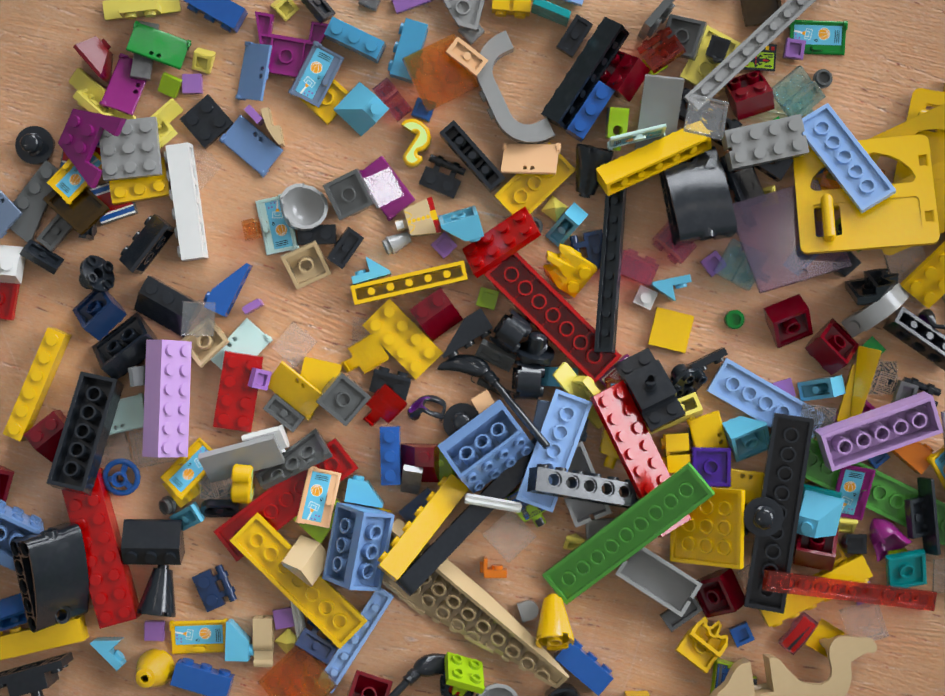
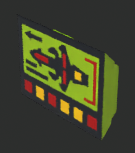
(764, 60)

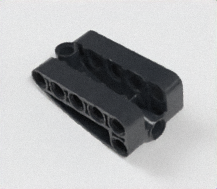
(698, 199)
(52, 575)

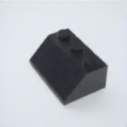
(146, 244)
(161, 303)
(124, 346)
(152, 542)

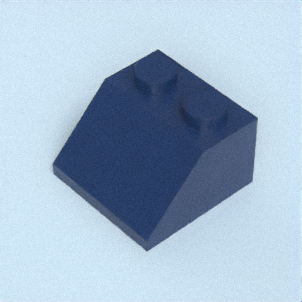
(99, 313)

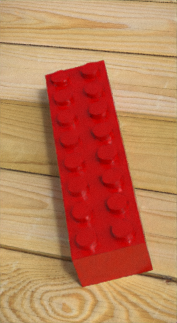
(551, 315)
(109, 579)

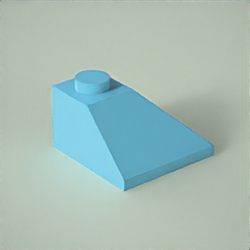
(361, 109)
(463, 224)
(746, 437)
(819, 515)

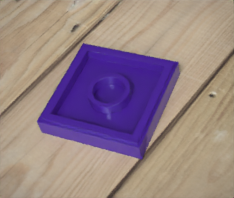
(713, 465)

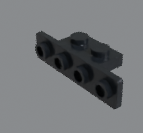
(743, 182)
(922, 516)

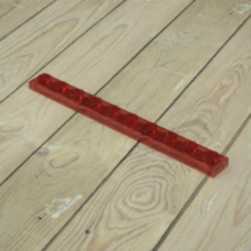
(848, 590)

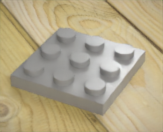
(133, 152)

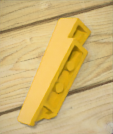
(858, 383)

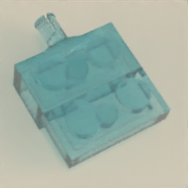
(797, 93)
(734, 266)

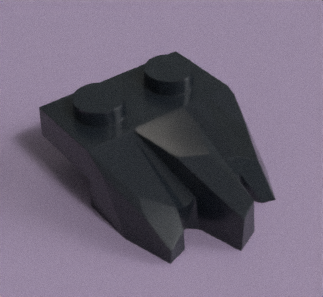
(872, 286)

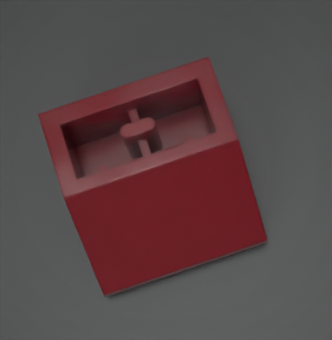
(625, 75)
(749, 95)

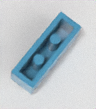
(355, 39)
(411, 40)

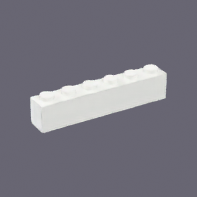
(186, 202)

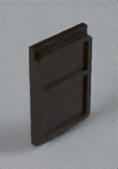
(758, 11)
(81, 213)

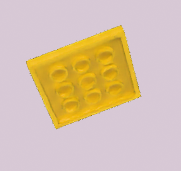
(713, 533)

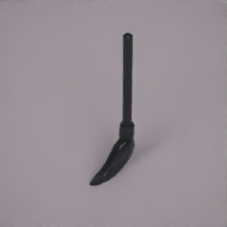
(478, 367)
(425, 666)

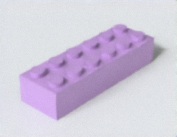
(166, 398)
(878, 431)

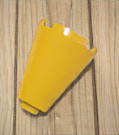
(553, 625)
(154, 668)

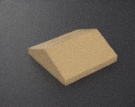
(306, 264)
(206, 347)
(306, 559)

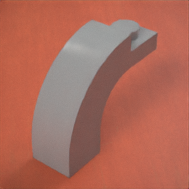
(875, 311)

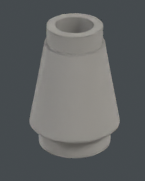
(396, 242)

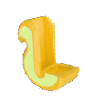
(419, 144)
(242, 484)

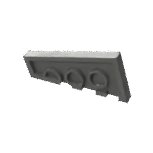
(31, 202)
(299, 457)

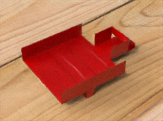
(384, 404)

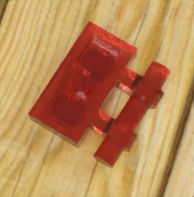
(662, 54)

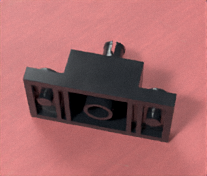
(650, 389)
(34, 676)

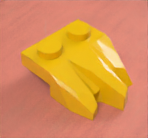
(569, 269)
(703, 644)

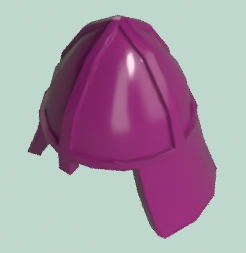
(886, 537)

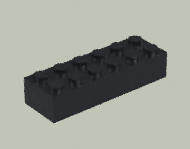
(85, 433)

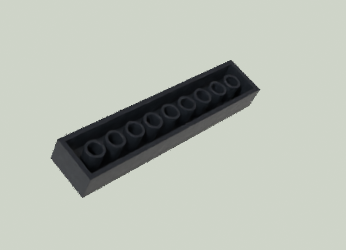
(783, 483)

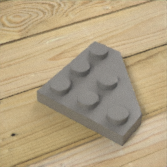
(465, 12)

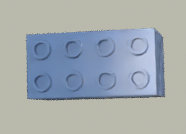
(486, 446)
(13, 525)
(355, 544)

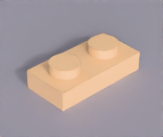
(466, 56)

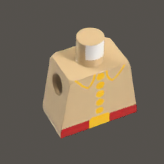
(420, 219)

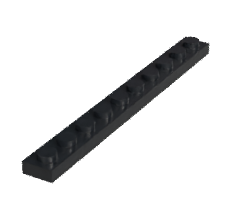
(610, 272)

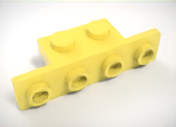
(138, 8)
(90, 95)
(164, 116)
(579, 386)

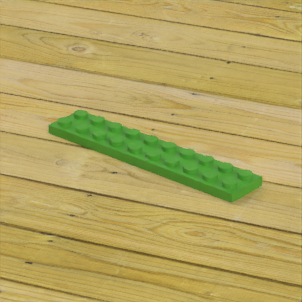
(886, 493)
(628, 533)

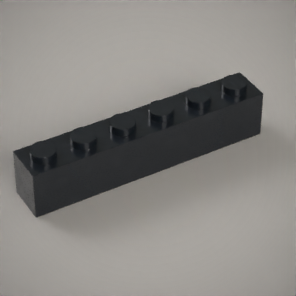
(585, 73)

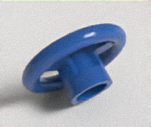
(118, 483)

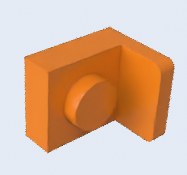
(494, 571)

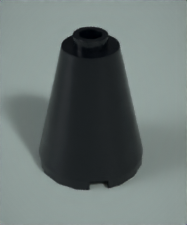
(587, 160)
(159, 594)

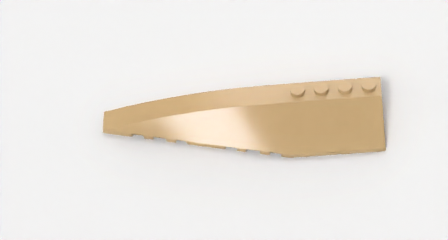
(469, 610)

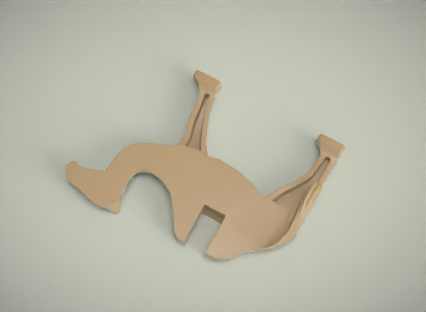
(781, 682)

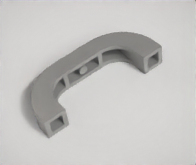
(522, 133)

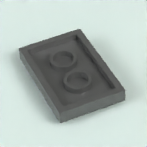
(658, 16)

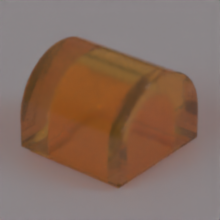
(251, 229)

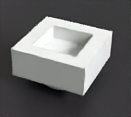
(645, 297)

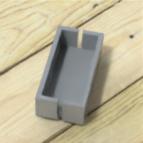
(765, 142)
(580, 509)
(659, 580)

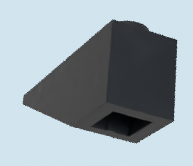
(470, 328)

